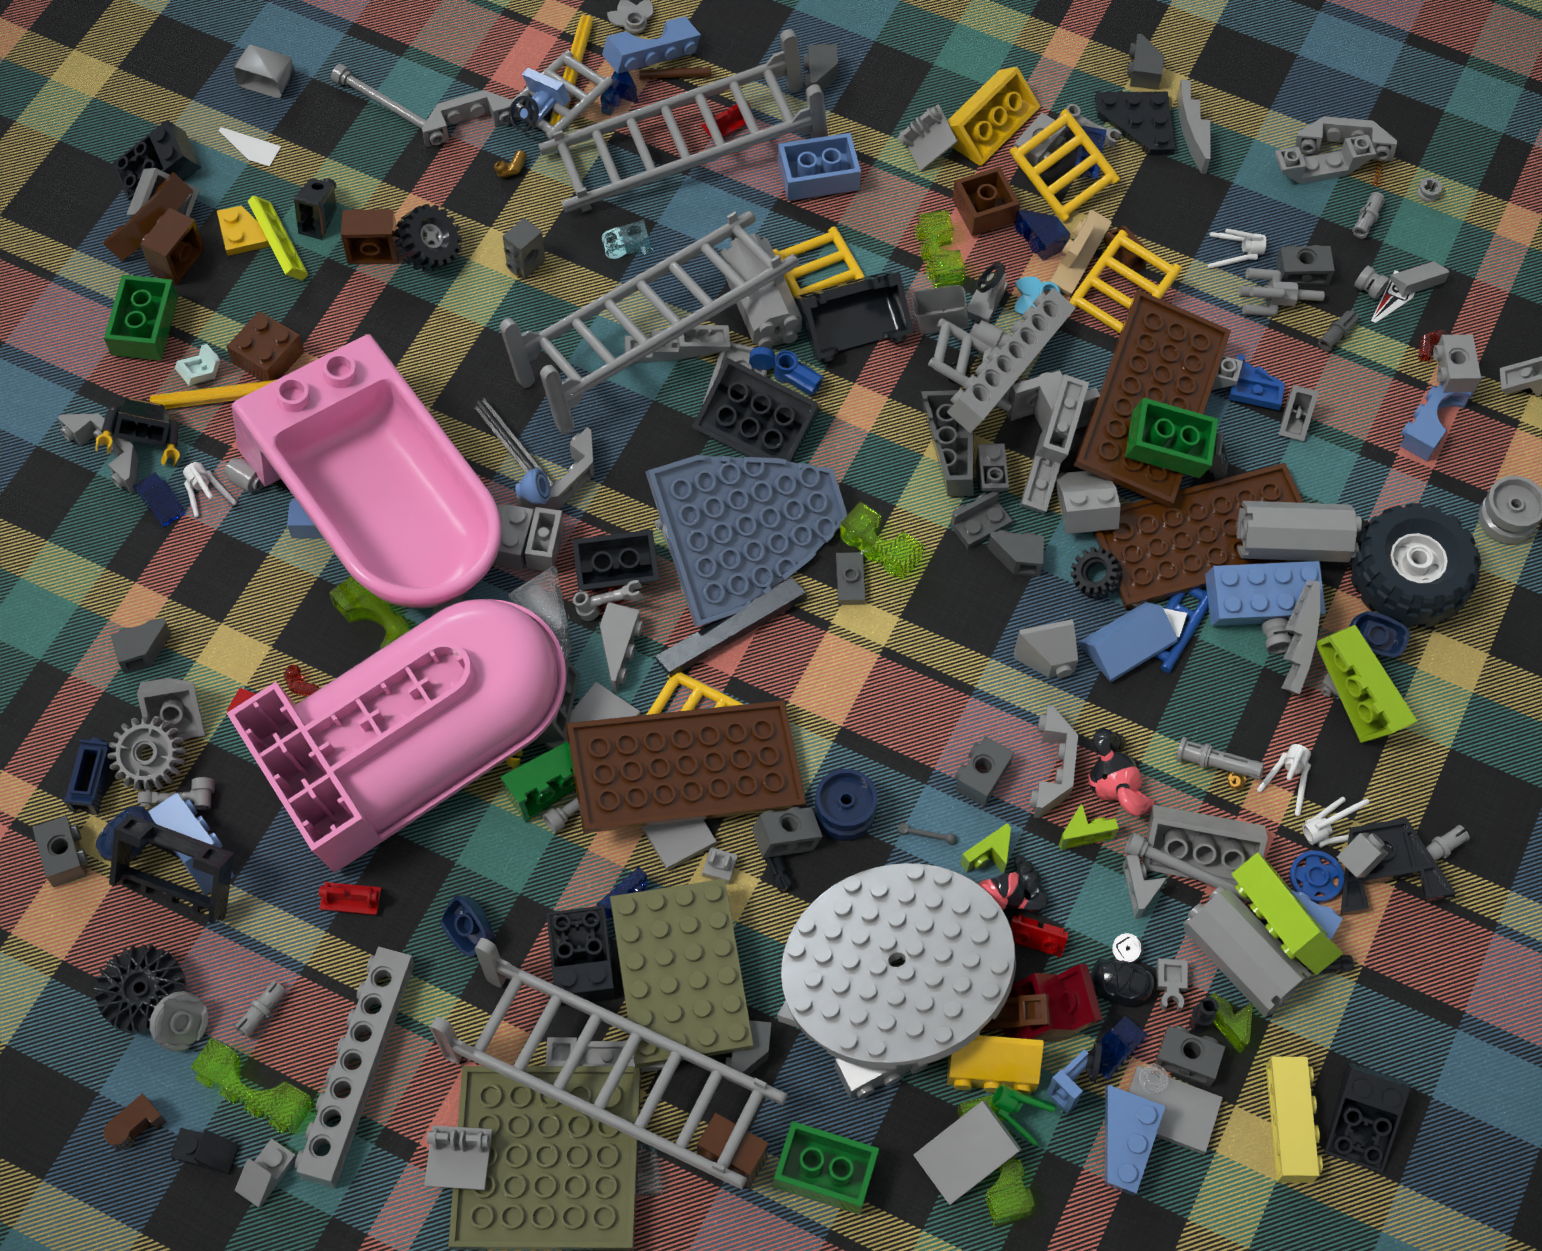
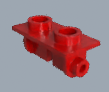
(728, 121)
(349, 898)
(1048, 940)

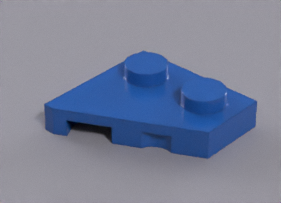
(1257, 387)

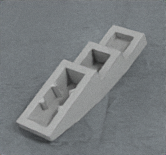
(1194, 129)
(694, 343)
(1304, 626)

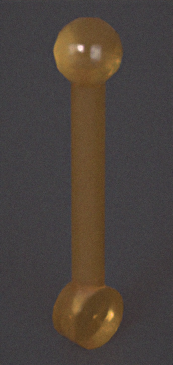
(1378, 172)

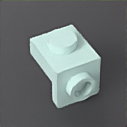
(200, 367)

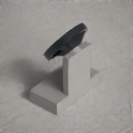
(989, 293)

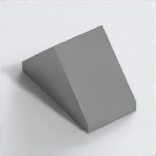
(1298, 412)

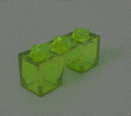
(942, 266)
(895, 555)

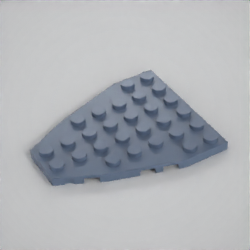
(742, 525)

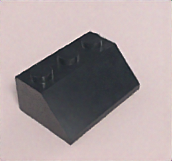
(615, 560)

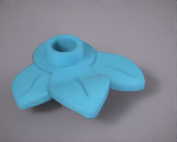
(1031, 289)

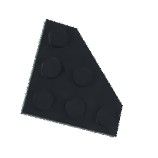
(1139, 118)

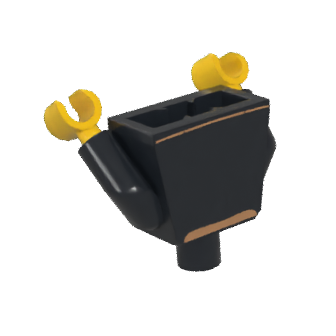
(142, 423)

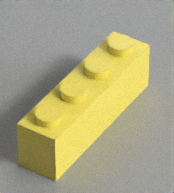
(1293, 1120)

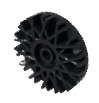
(127, 975)

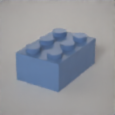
(819, 166)

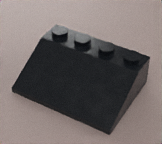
(755, 414)

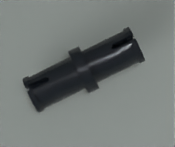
(1203, 1014)

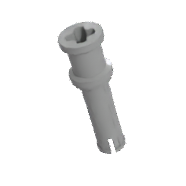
(1207, 756)

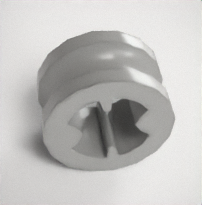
(1431, 183)

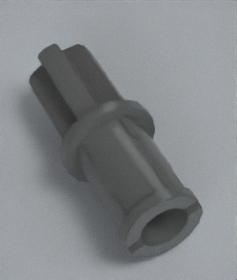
(1338, 330)

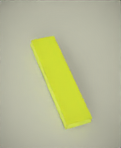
(278, 238)

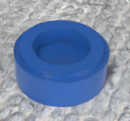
(762, 358)

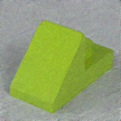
(1081, 833)
(993, 846)

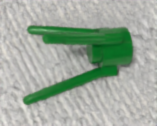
(1011, 1100)

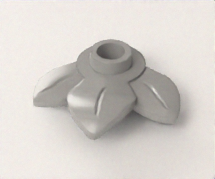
(631, 16)

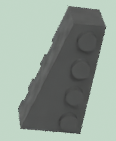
(951, 443)

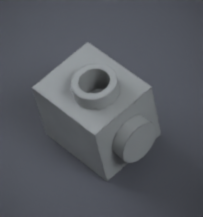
(1363, 854)

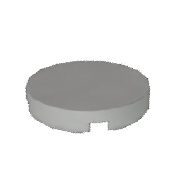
(178, 1021)

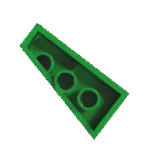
(540, 782)

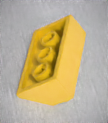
(993, 115)

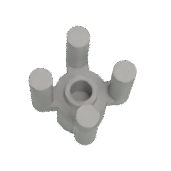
(1274, 293)

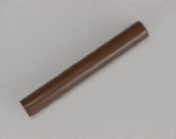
(675, 73)

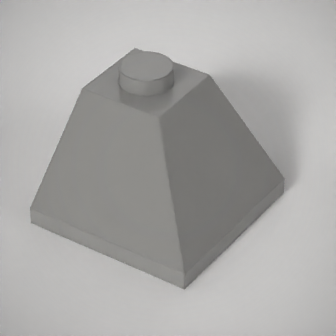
(1048, 648)
(174, 702)

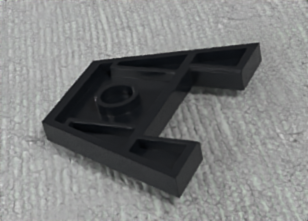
(1405, 858)

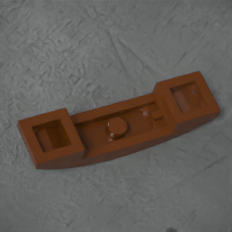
(127, 238)
(1021, 1013)

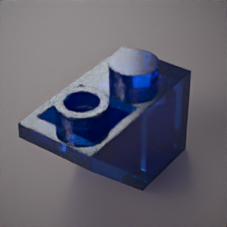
(1043, 232)

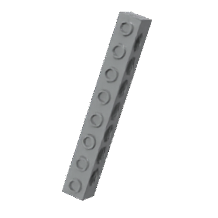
(1010, 360)
(327, 1168)

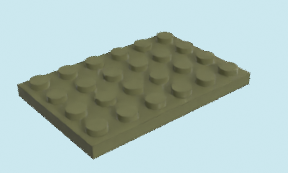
(682, 969)

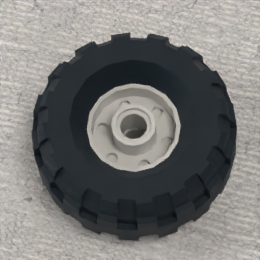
(1415, 565)

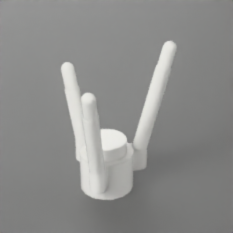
(1251, 243)
(199, 478)
(1295, 762)
(1318, 828)

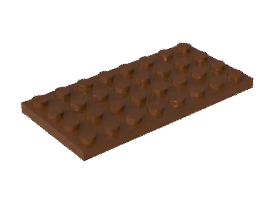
(1158, 357)
(1175, 546)
(684, 766)

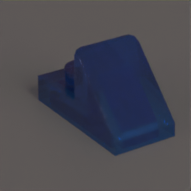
(622, 88)
(1098, 138)
(159, 499)
(633, 883)
(1119, 1045)

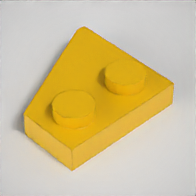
(240, 231)

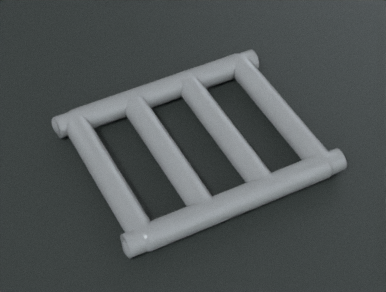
(585, 99)
(968, 341)

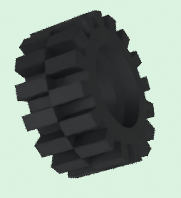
(1090, 559)

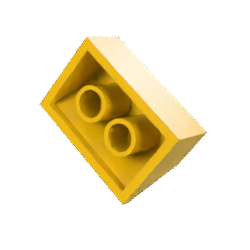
(995, 1061)

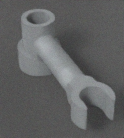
(1075, 111)
(589, 608)
(199, 794)

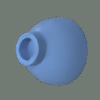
(534, 487)

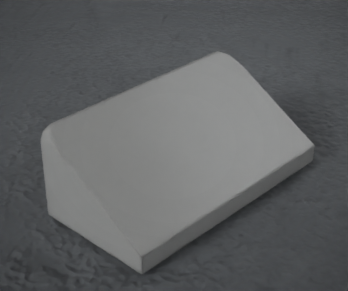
(1419, 278)

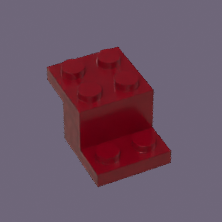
(1070, 1000)

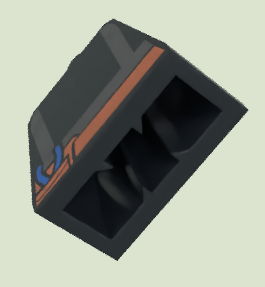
(315, 207)

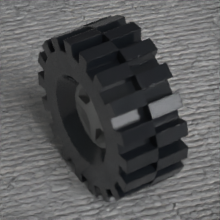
(440, 242)

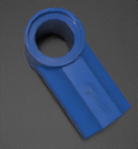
(798, 373)

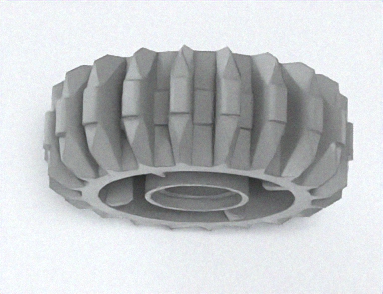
(131, 746)

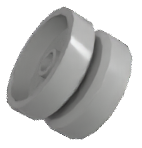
(1511, 509)

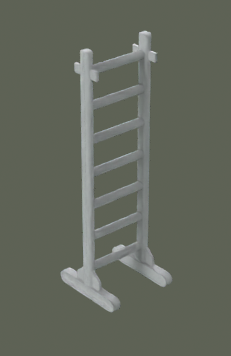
(780, 65)
(568, 393)
(496, 972)

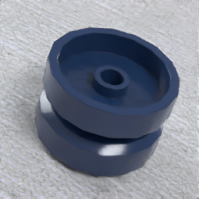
(845, 804)

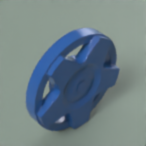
(1316, 876)

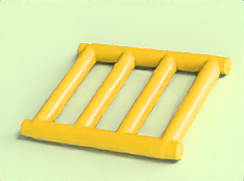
(1034, 172)
(843, 254)
(1107, 260)
(699, 690)

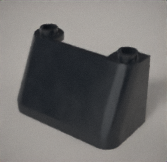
(854, 314)

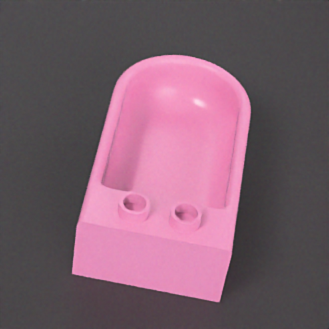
(373, 475)
(406, 724)

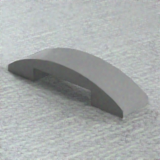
(597, 1053)

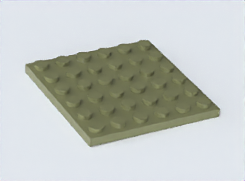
(550, 1169)

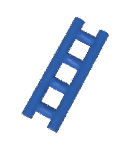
(1193, 617)

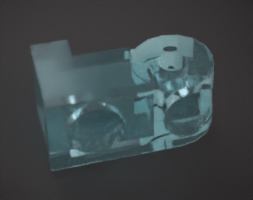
(626, 240)

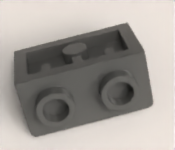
(977, 520)

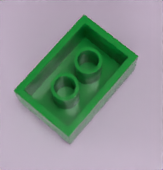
(141, 317)
(1171, 437)
(825, 1167)

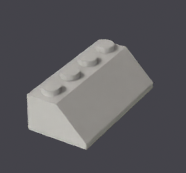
(1203, 841)

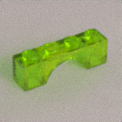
(360, 604)
(282, 1105)
(1007, 1197)

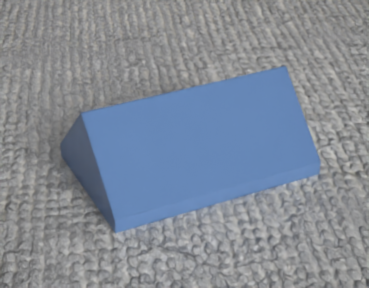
(1130, 640)

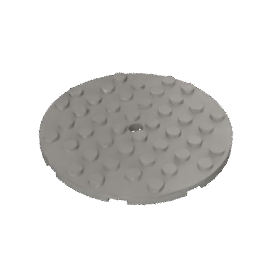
(885, 1015)

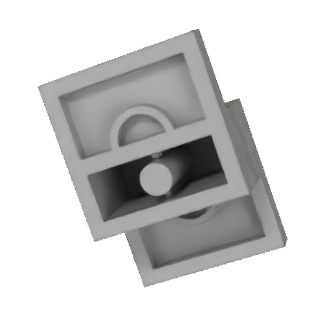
(1038, 398)

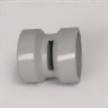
(1371, 282)
(1277, 637)

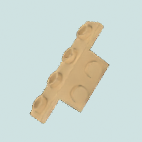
(1080, 251)

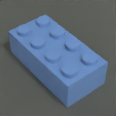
(1258, 591)

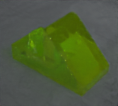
(1234, 1027)

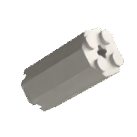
(771, 310)
(1298, 531)
(1245, 951)

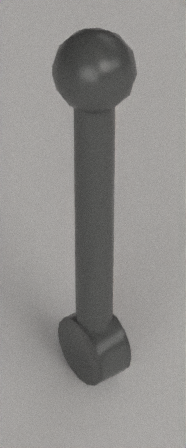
(904, 829)

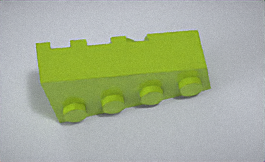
(1363, 685)
(1285, 914)

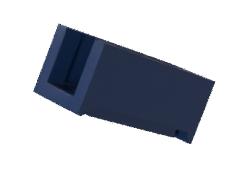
(99, 777)

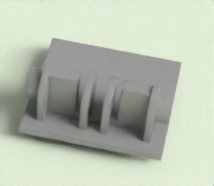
(928, 137)
(458, 1157)

